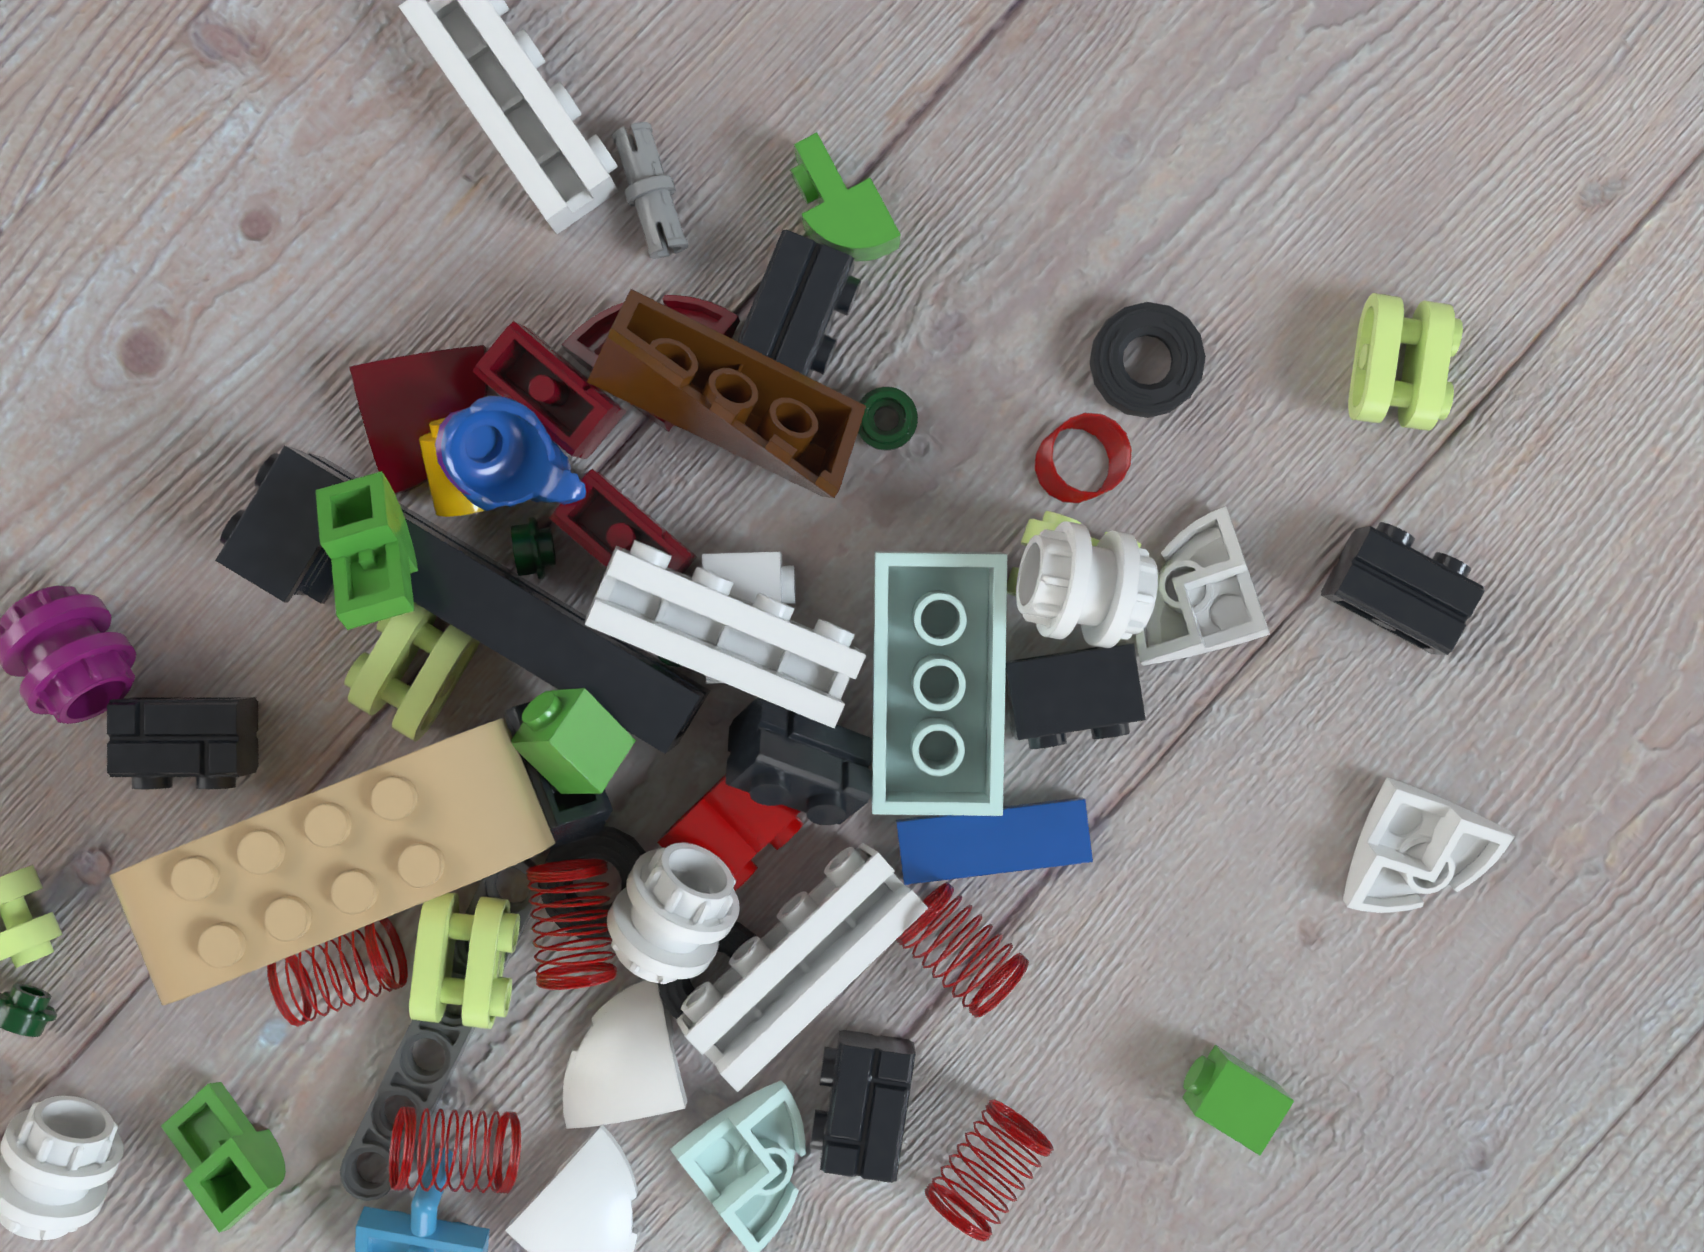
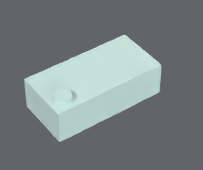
(939, 683)

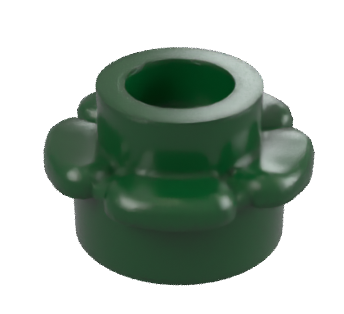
(532, 548)
(25, 1010)

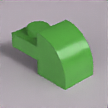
(845, 218)
(368, 549)
(227, 1156)

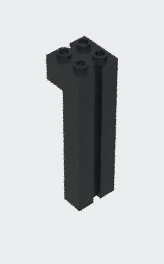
(281, 553)

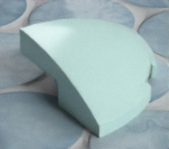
(747, 1162)

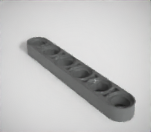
(410, 1080)

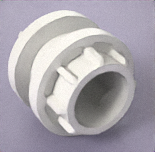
(1098, 586)
(673, 913)
(56, 1166)

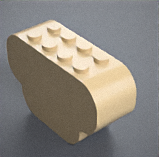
(332, 861)

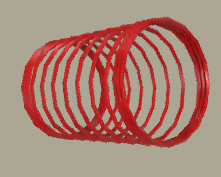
(1116, 446)
(547, 873)
(938, 899)
(374, 956)
(408, 1114)
(1037, 1143)

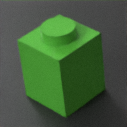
(572, 741)
(1235, 1099)

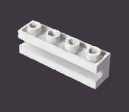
(515, 105)
(724, 635)
(799, 964)

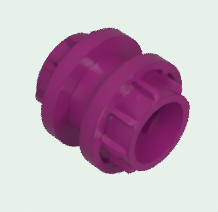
(65, 654)

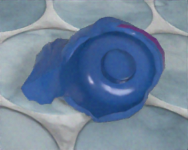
(504, 456)

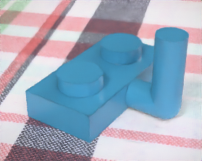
(421, 1230)

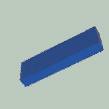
(974, 846)

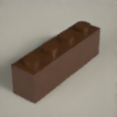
(728, 394)

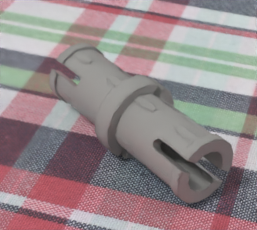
(650, 190)

